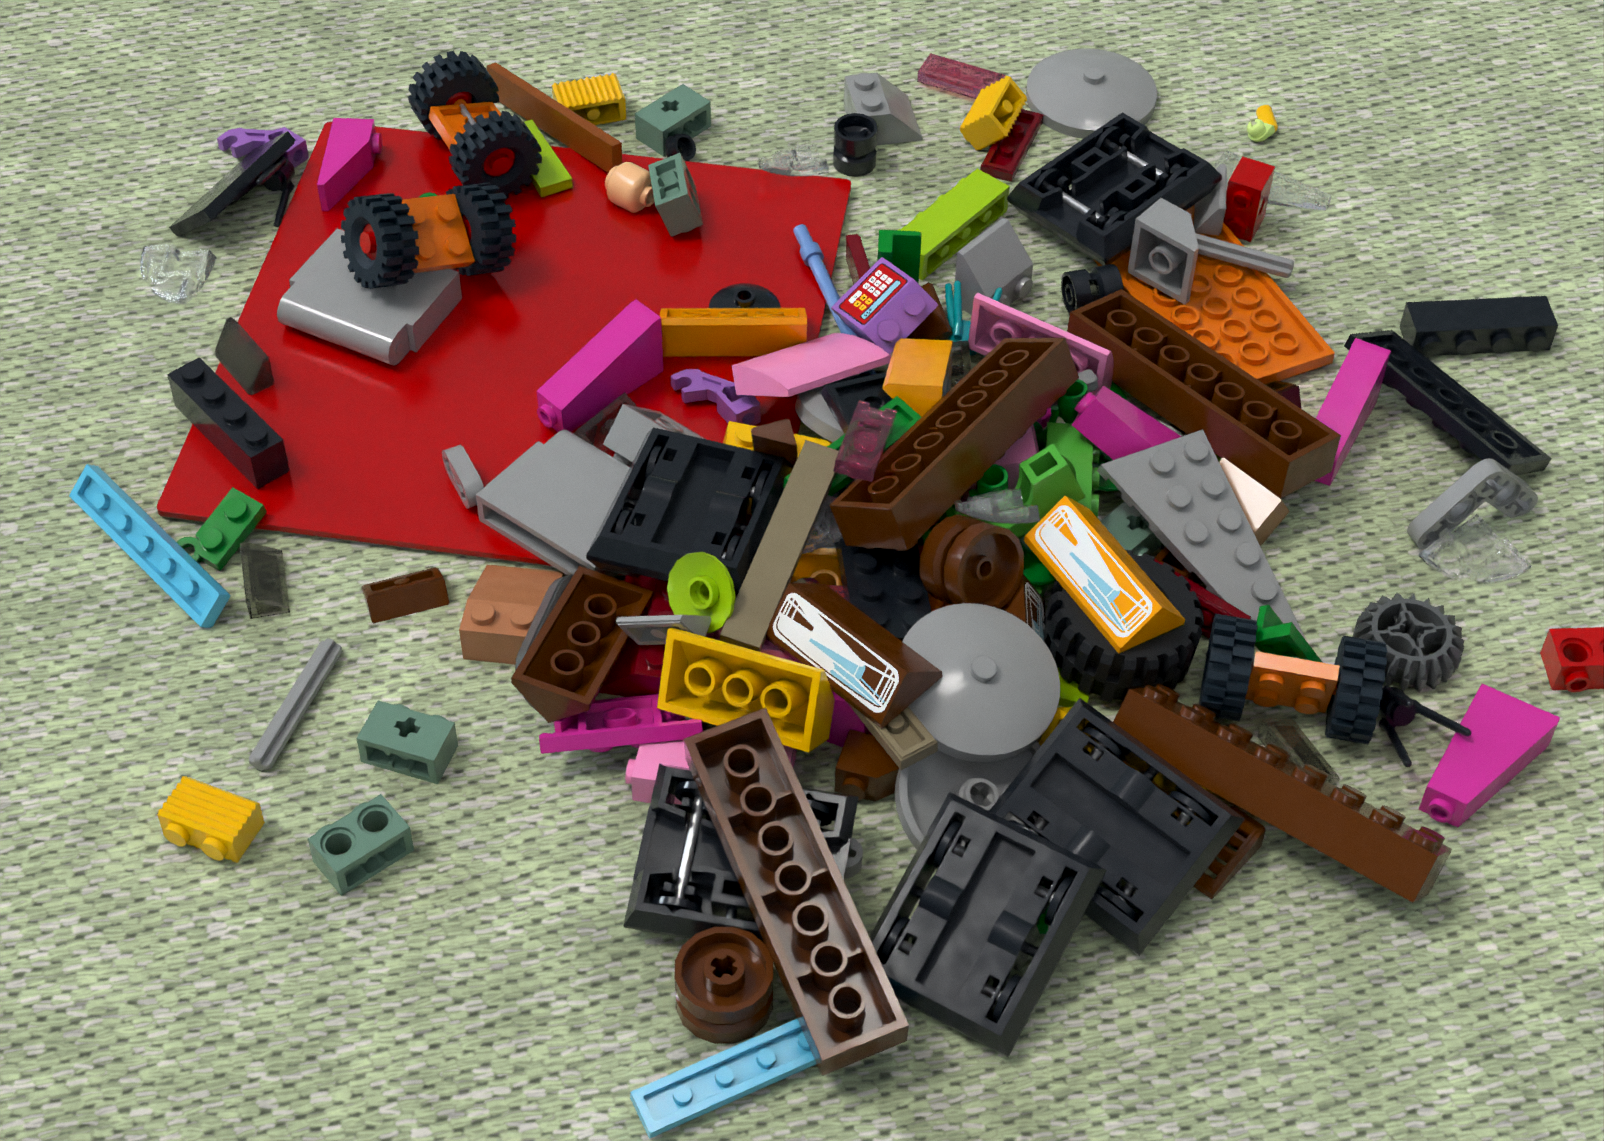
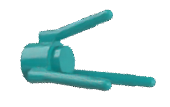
(959, 327)

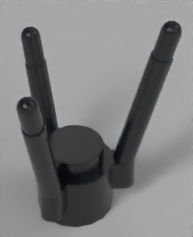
(276, 178)
(1400, 710)

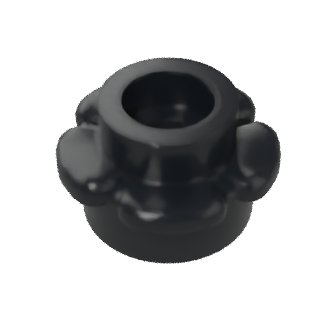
(680, 144)

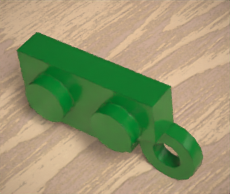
(225, 529)

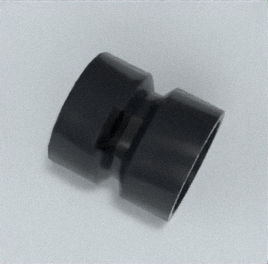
(855, 144)
(1082, 287)

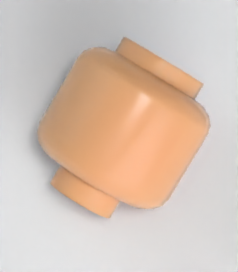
(629, 187)

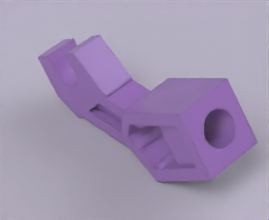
(245, 140)
(703, 386)

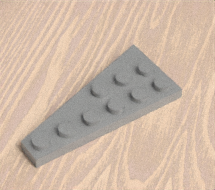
(1200, 520)

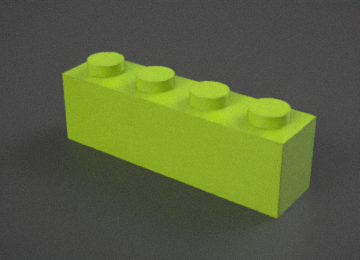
(958, 218)

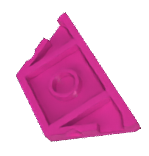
(618, 723)

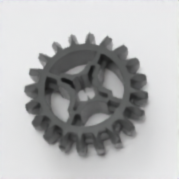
(1411, 634)

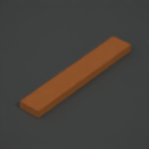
(556, 119)

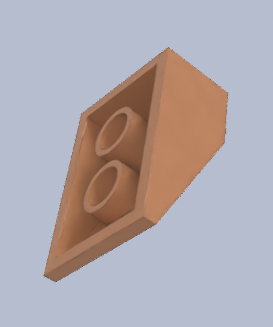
(502, 612)

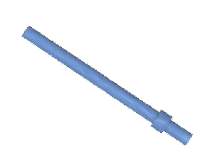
(813, 258)

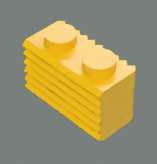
(594, 99)
(993, 113)
(210, 819)

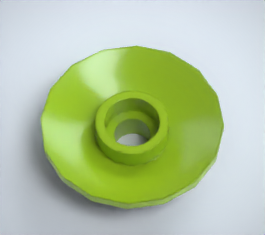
(690, 584)

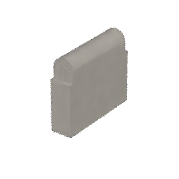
(370, 321)
(554, 500)

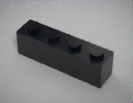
(1479, 325)
(228, 423)

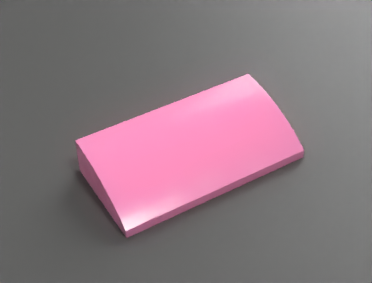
(995, 321)
(807, 365)

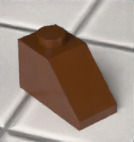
(865, 768)

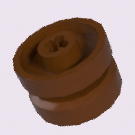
(971, 562)
(724, 985)

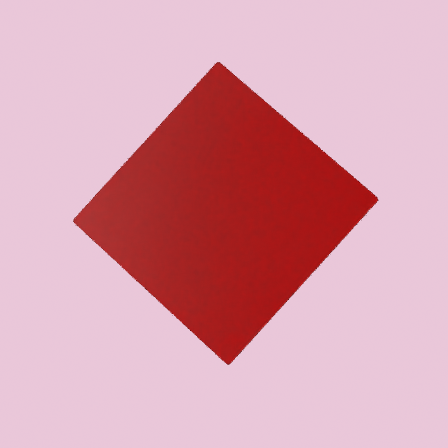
(373, 433)

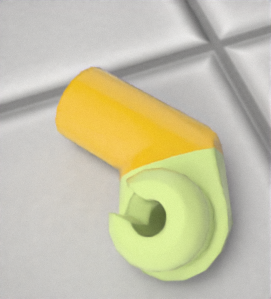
(1265, 125)

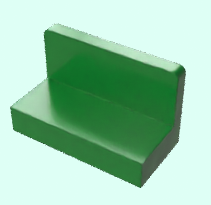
(901, 250)
(1281, 638)

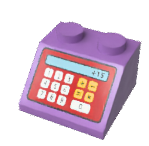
(884, 305)

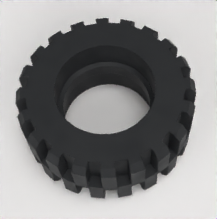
(1094, 663)

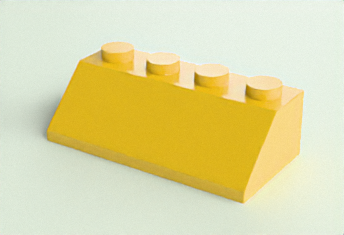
(727, 681)

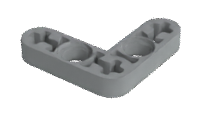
(1481, 483)

